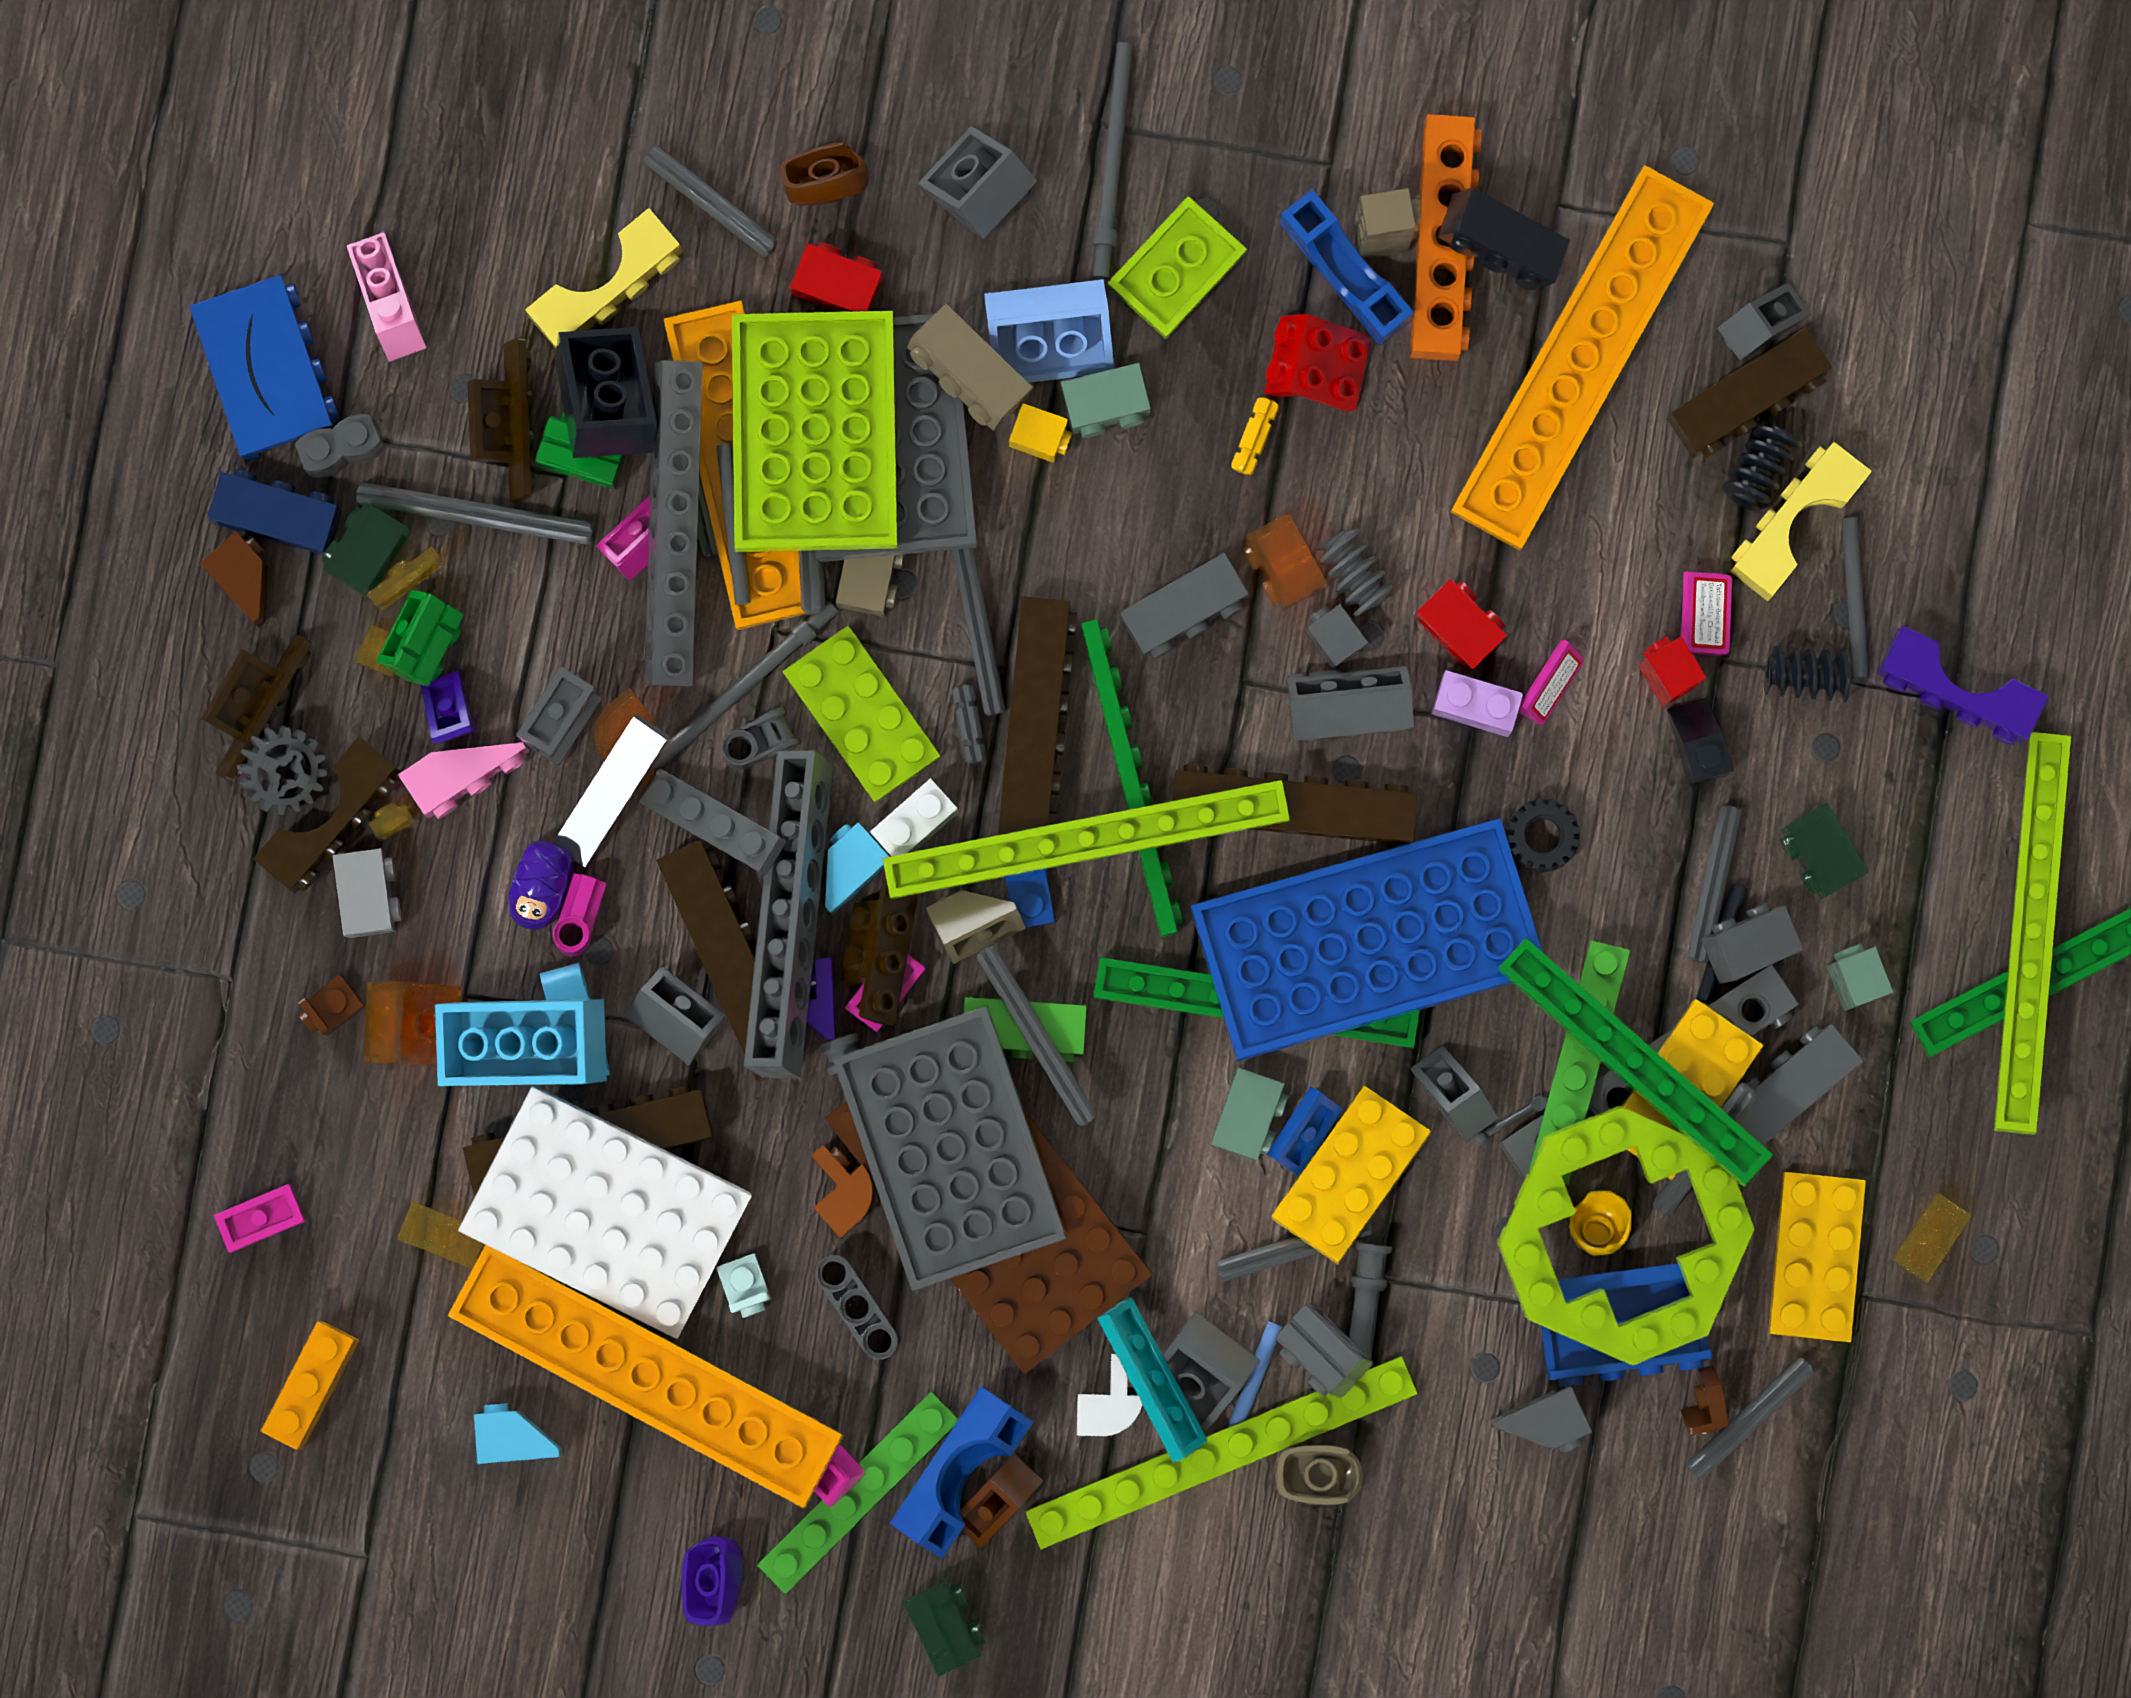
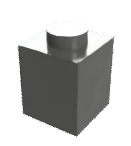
(1335, 635)

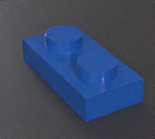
(1031, 897)
(1304, 1131)

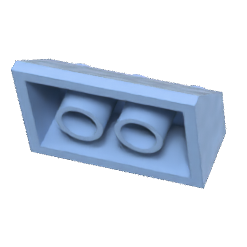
(1052, 330)

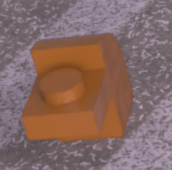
(850, 1199)

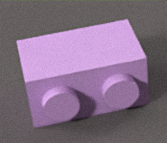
(1477, 703)

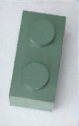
(1106, 400)
(1858, 976)
(1248, 1115)

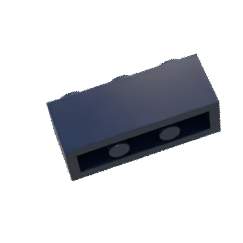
(274, 512)

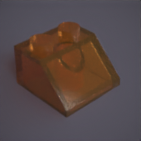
(403, 1022)

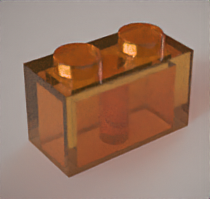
(1285, 562)

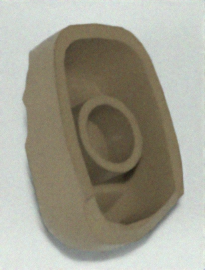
(1318, 1475)

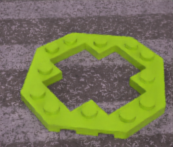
(1546, 1200)

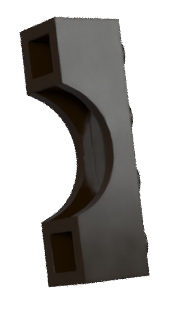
(362, 779)

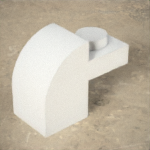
(1108, 1413)

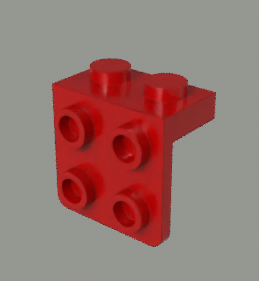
(1317, 361)

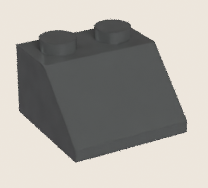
(978, 181)
(1208, 1368)
(1549, 1421)

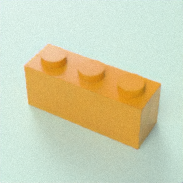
(310, 1385)

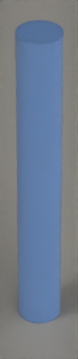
(1253, 1383)

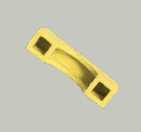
(645, 251)
(1831, 482)

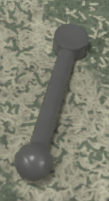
(1538, 1104)

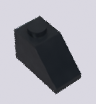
(1699, 742)

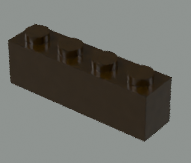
(1749, 393)

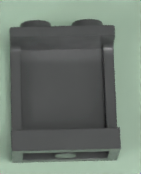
(559, 716)

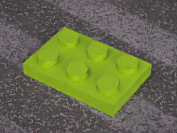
(1177, 267)

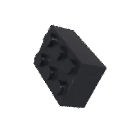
(605, 392)

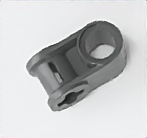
(761, 739)

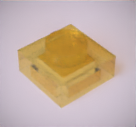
(371, 648)
(391, 820)

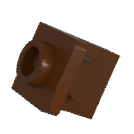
(330, 1006)
(1710, 1409)

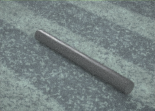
(737, 559)
(1855, 598)

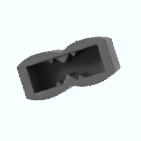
(330, 450)

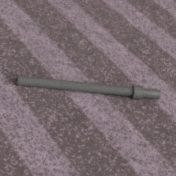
(1105, 236)
(801, 633)

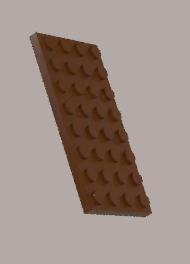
(1052, 1291)

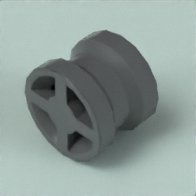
(838, 1048)

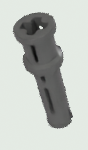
(1368, 1284)

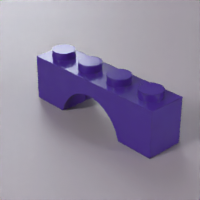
(1915, 665)

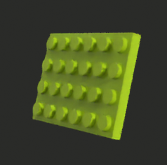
(814, 431)

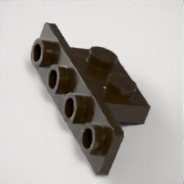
(501, 420)
(249, 698)
(879, 953)

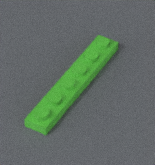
(1577, 1066)
(883, 1470)

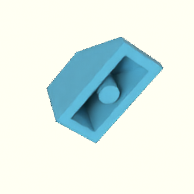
(851, 865)
(510, 1437)

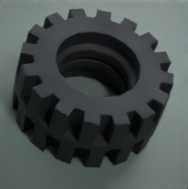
(1567, 827)

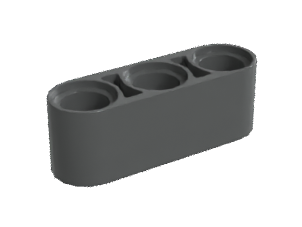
(841, 1293)

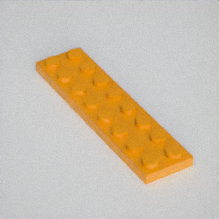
(771, 574)

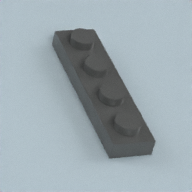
(712, 821)

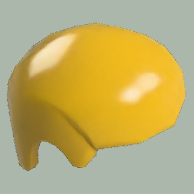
(1601, 1223)

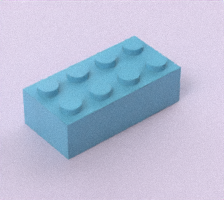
(521, 1042)

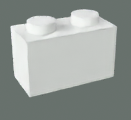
(914, 820)

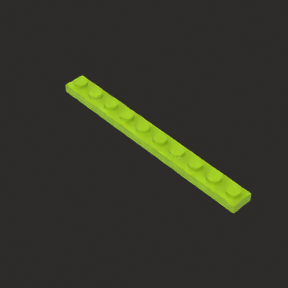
(1086, 839)
(2032, 933)
(1219, 1455)

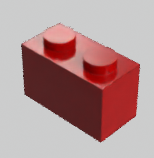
(836, 280)
(1461, 624)
(1670, 670)

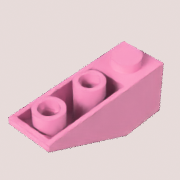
(386, 297)
(448, 775)

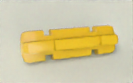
(1255, 436)

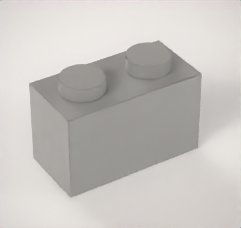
(365, 893)

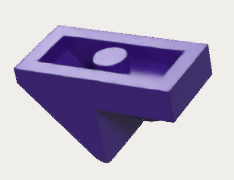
(448, 708)
(822, 1010)

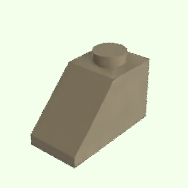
(973, 922)

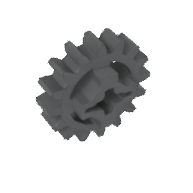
(276, 784)

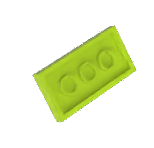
(861, 714)

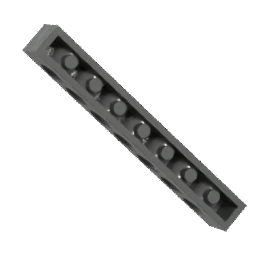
(673, 524)
(789, 916)
(1763, 988)

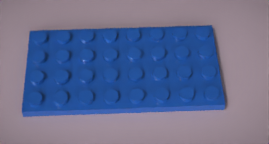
(1364, 939)

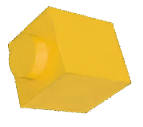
(1040, 433)

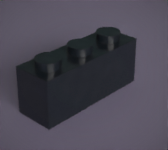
(1503, 239)

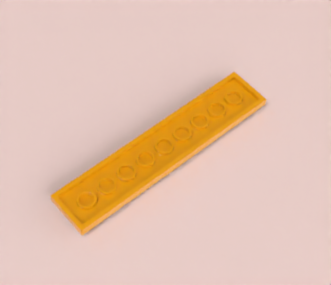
(1582, 357)
(646, 1376)

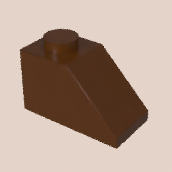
(241, 574)
(998, 1499)

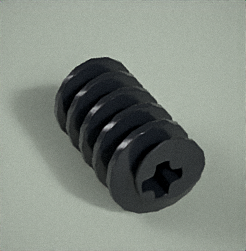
(1760, 466)
(1808, 672)

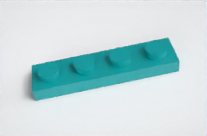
(1152, 1379)

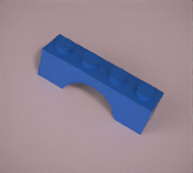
(1355, 282)
(933, 1506)

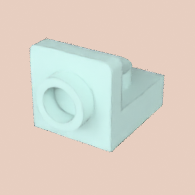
(744, 1285)

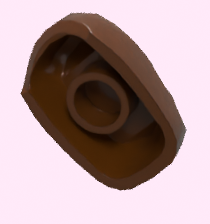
(824, 175)

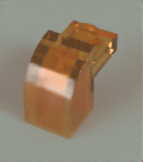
(614, 721)

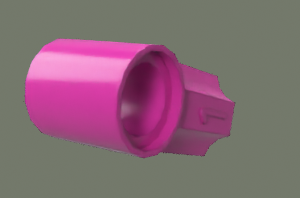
(580, 911)

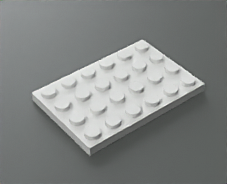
(605, 1211)

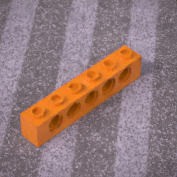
(1428, 339)

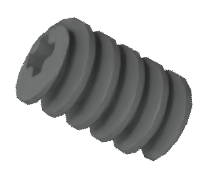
(1354, 571)

